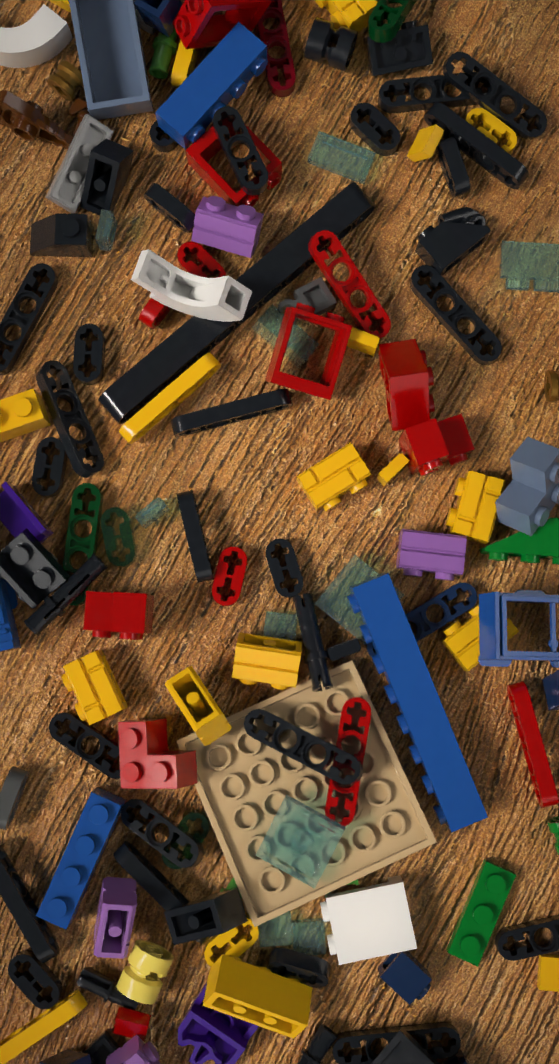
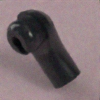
(463, 215)

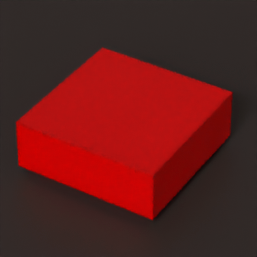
(131, 1023)

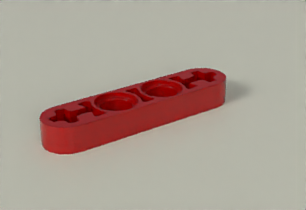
(354, 282)
(363, 722)
(532, 744)

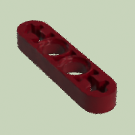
(280, 38)

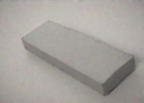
(70, 178)

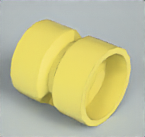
(142, 978)

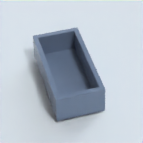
(111, 57)

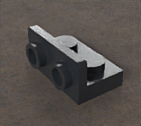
(405, 51)
(30, 569)

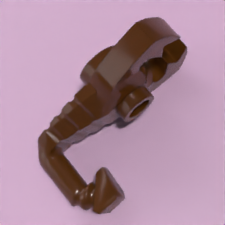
(30, 122)

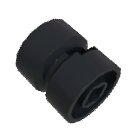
(320, 40)

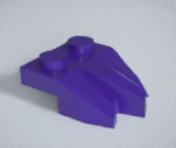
(213, 1033)

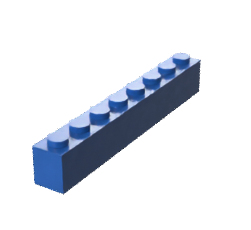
(418, 702)

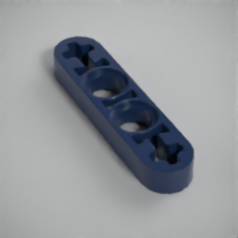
(419, 617)

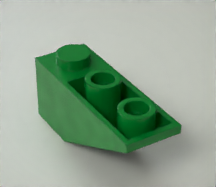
(530, 549)

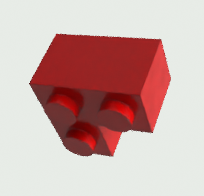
(406, 383)
(436, 443)
(119, 612)
(146, 758)

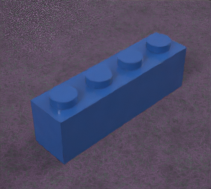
(212, 85)
(81, 858)

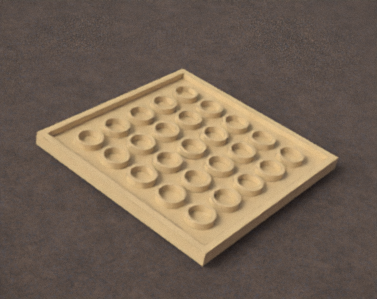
(247, 782)

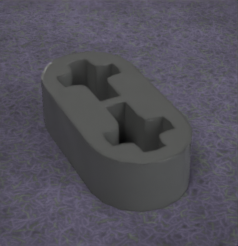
(11, 795)

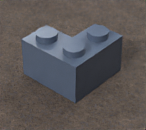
(534, 487)

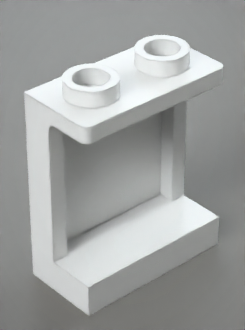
(369, 921)

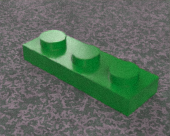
(481, 912)

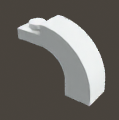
(35, 40)
(194, 295)

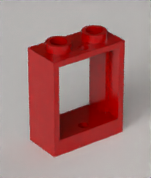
(200, 29)
(208, 145)
(331, 321)

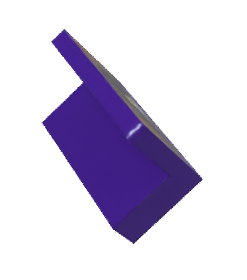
(19, 514)

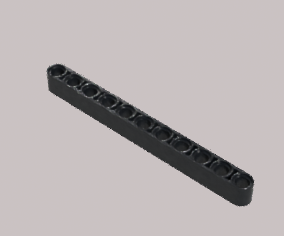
(265, 281)

